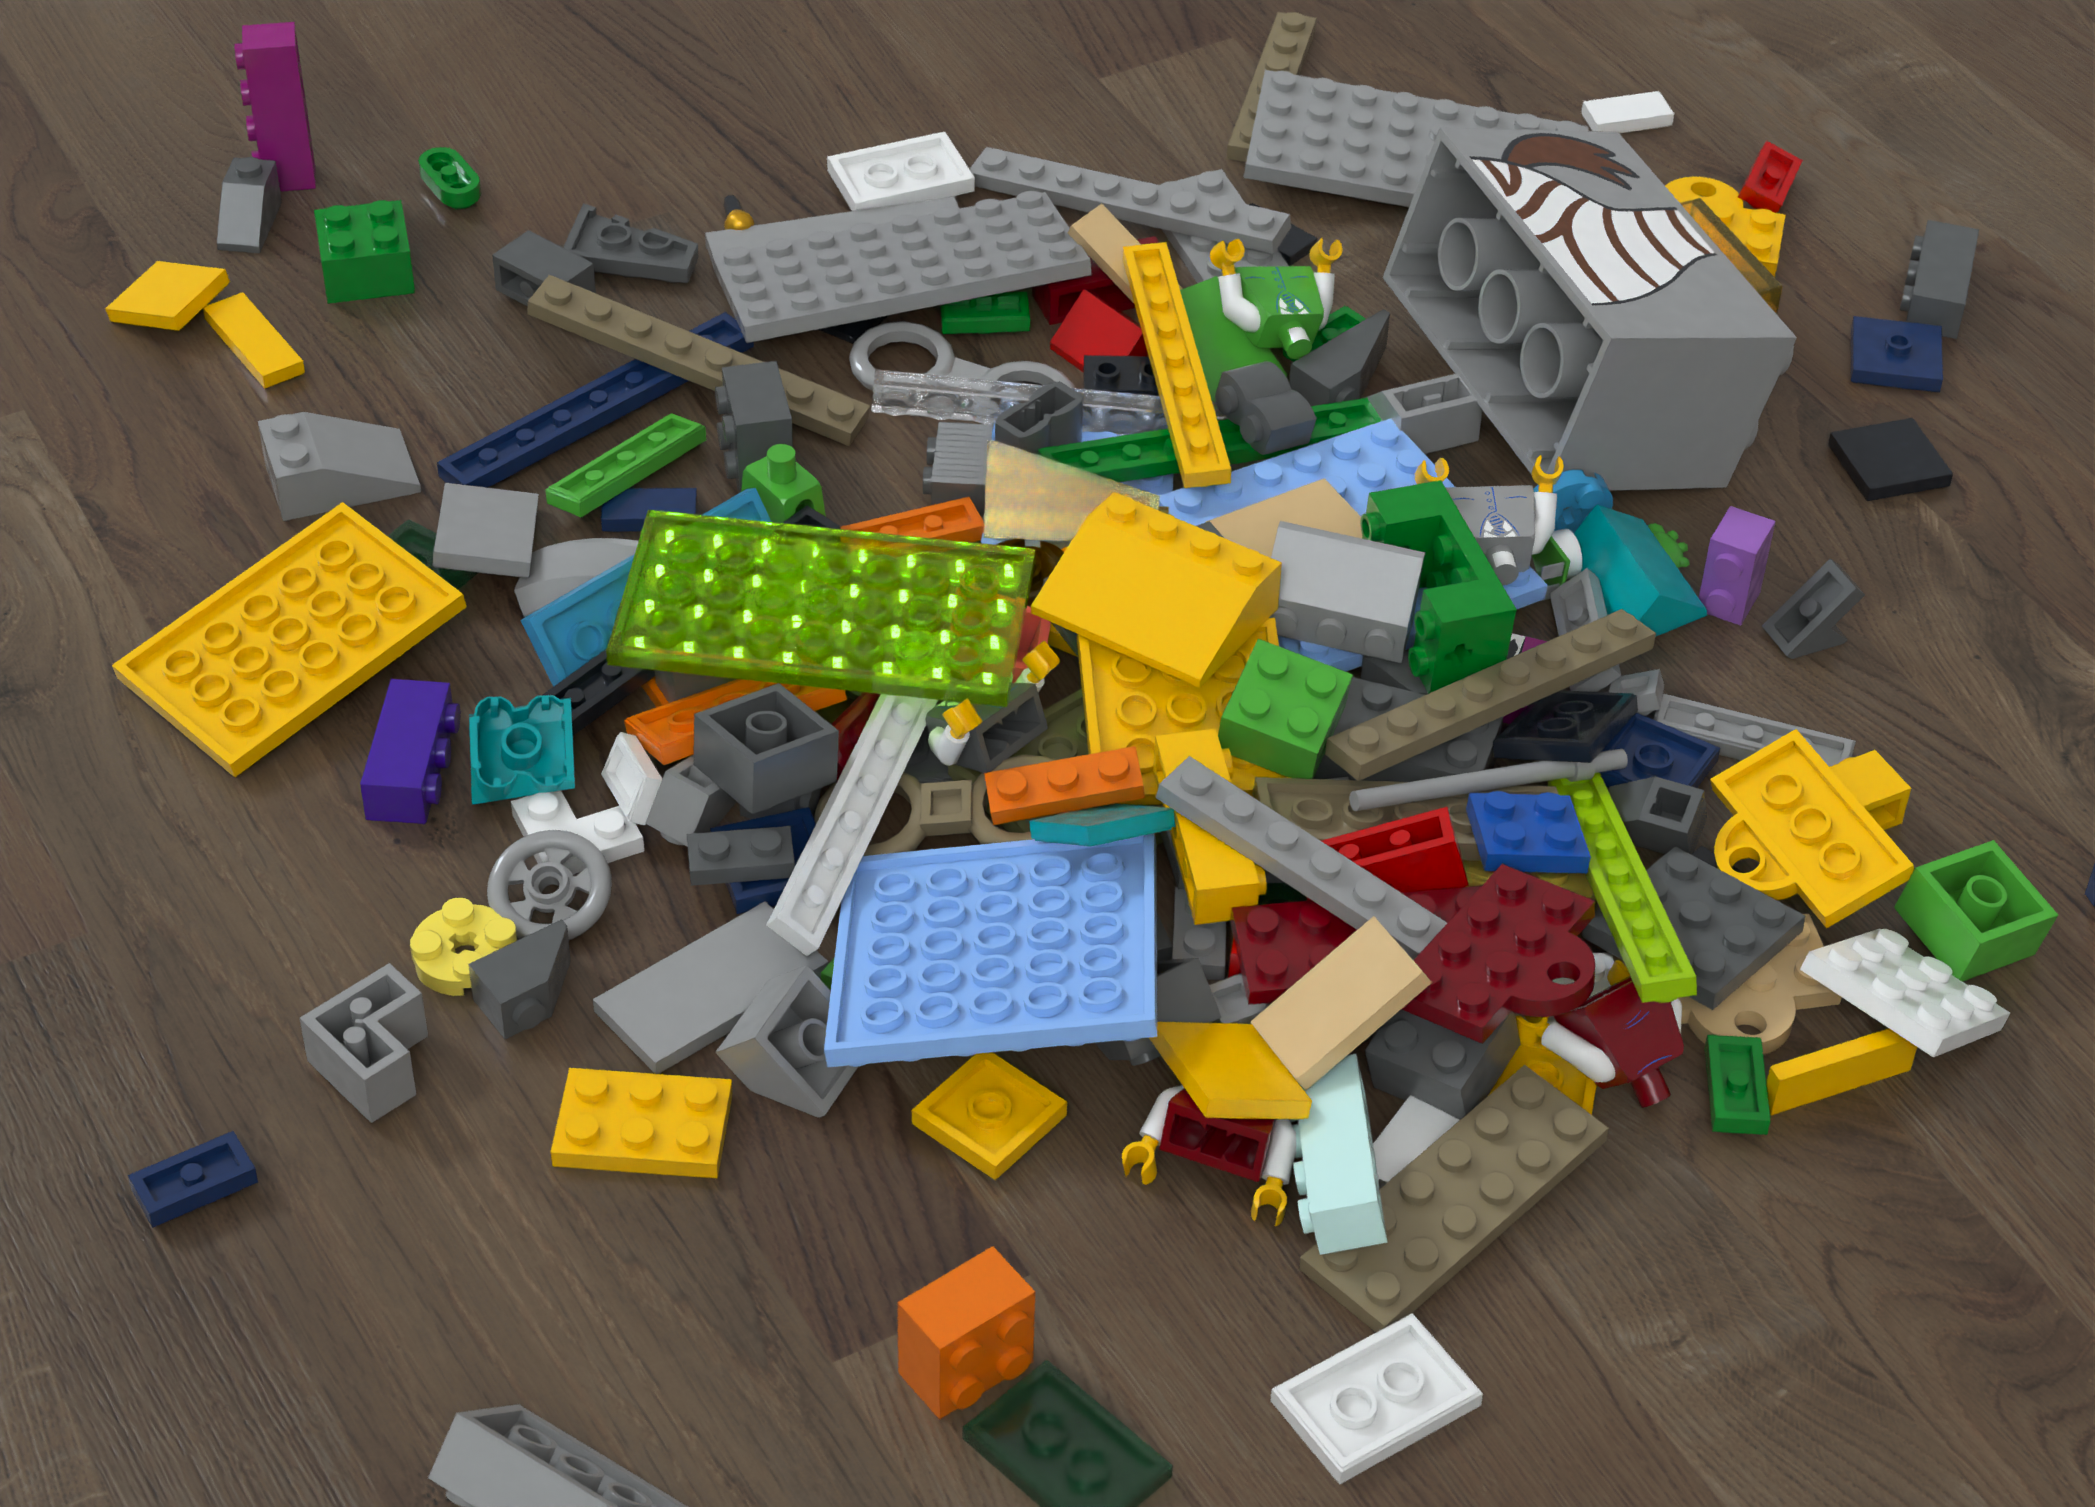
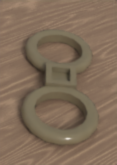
(945, 810)

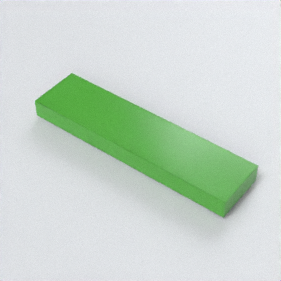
(625, 465)

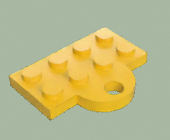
(1757, 229)
(1804, 832)

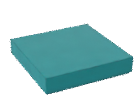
(1102, 824)

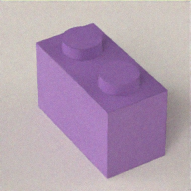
(1736, 564)

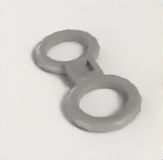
(946, 362)

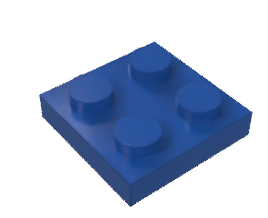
(1528, 832)

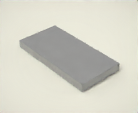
(699, 989)

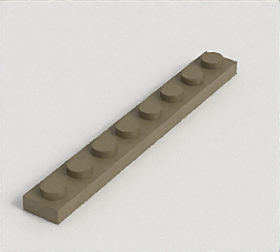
(687, 354)
(1488, 694)

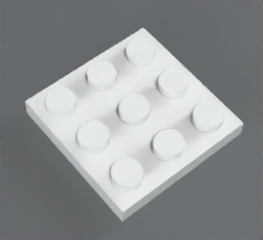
(1906, 991)

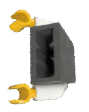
(988, 734)

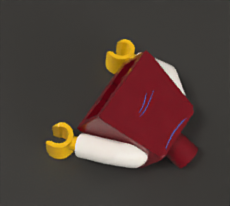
(1615, 1037)
(1230, 1144)

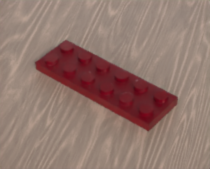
(1288, 939)

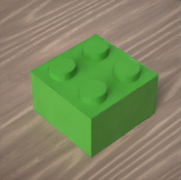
(1284, 711)
(1975, 911)

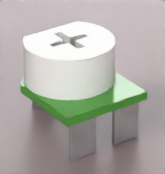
(1558, 560)

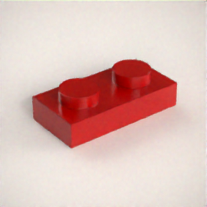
(1770, 178)

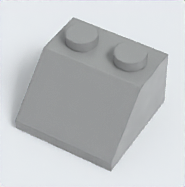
(782, 1042)

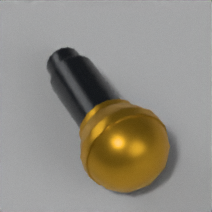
(736, 217)

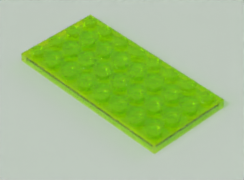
(824, 608)

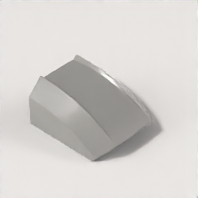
(566, 566)

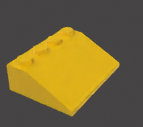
(1159, 589)

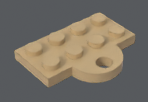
(1766, 998)

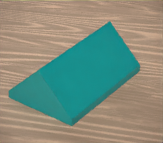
(1636, 571)

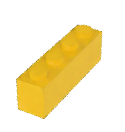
(1210, 869)

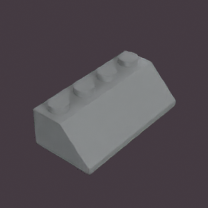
(524, 1461)

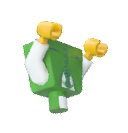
(1277, 302)

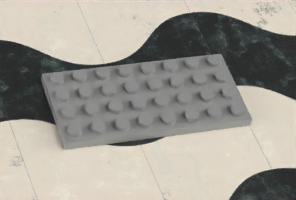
(1358, 136)
(898, 266)

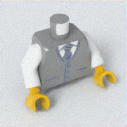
(1505, 520)

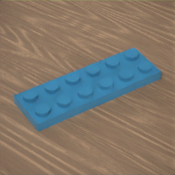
(581, 621)

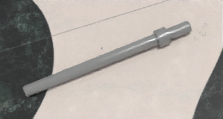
(1485, 780)

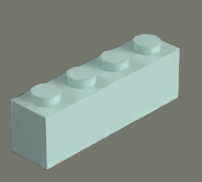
(1338, 1164)

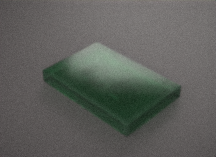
(1065, 1445)

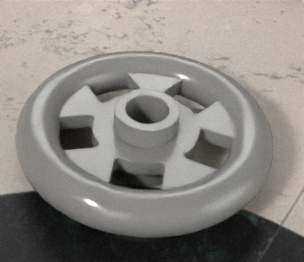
(559, 847)

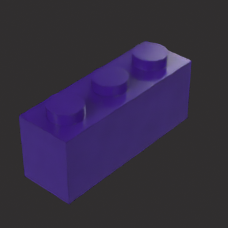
(409, 751)

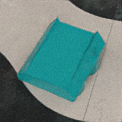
(520, 748)

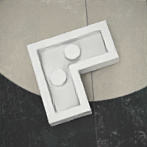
(606, 829)

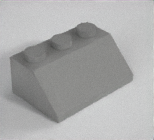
(1346, 591)

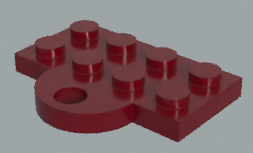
(1505, 955)

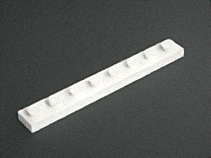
(849, 821)

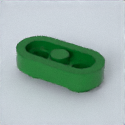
(450, 177)

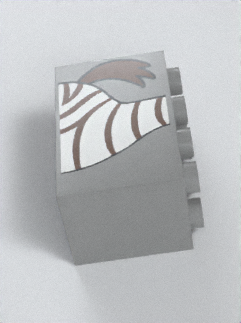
(1586, 308)

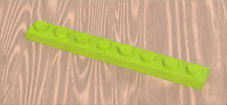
(1628, 897)

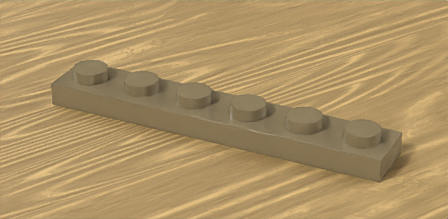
(1283, 51)

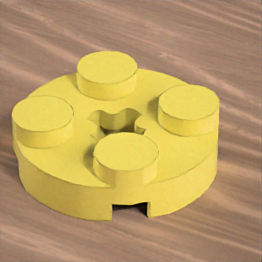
(452, 927)

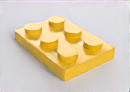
(642, 1123)

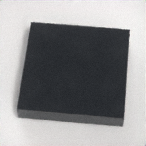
(1890, 459)

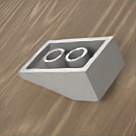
(331, 461)

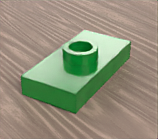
(987, 314)

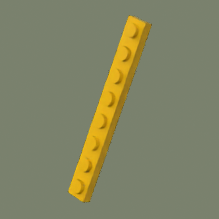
(1176, 366)

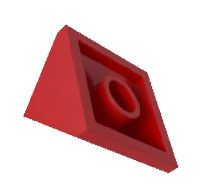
(1097, 330)

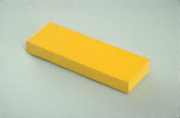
(254, 340)
(1838, 1069)

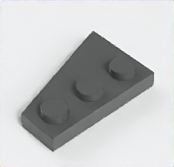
(630, 252)

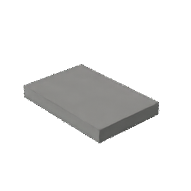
(485, 530)

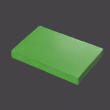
(1217, 339)

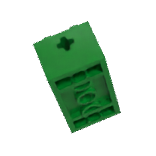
(1465, 609)

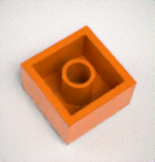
(966, 1332)

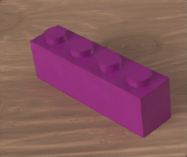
(277, 102)

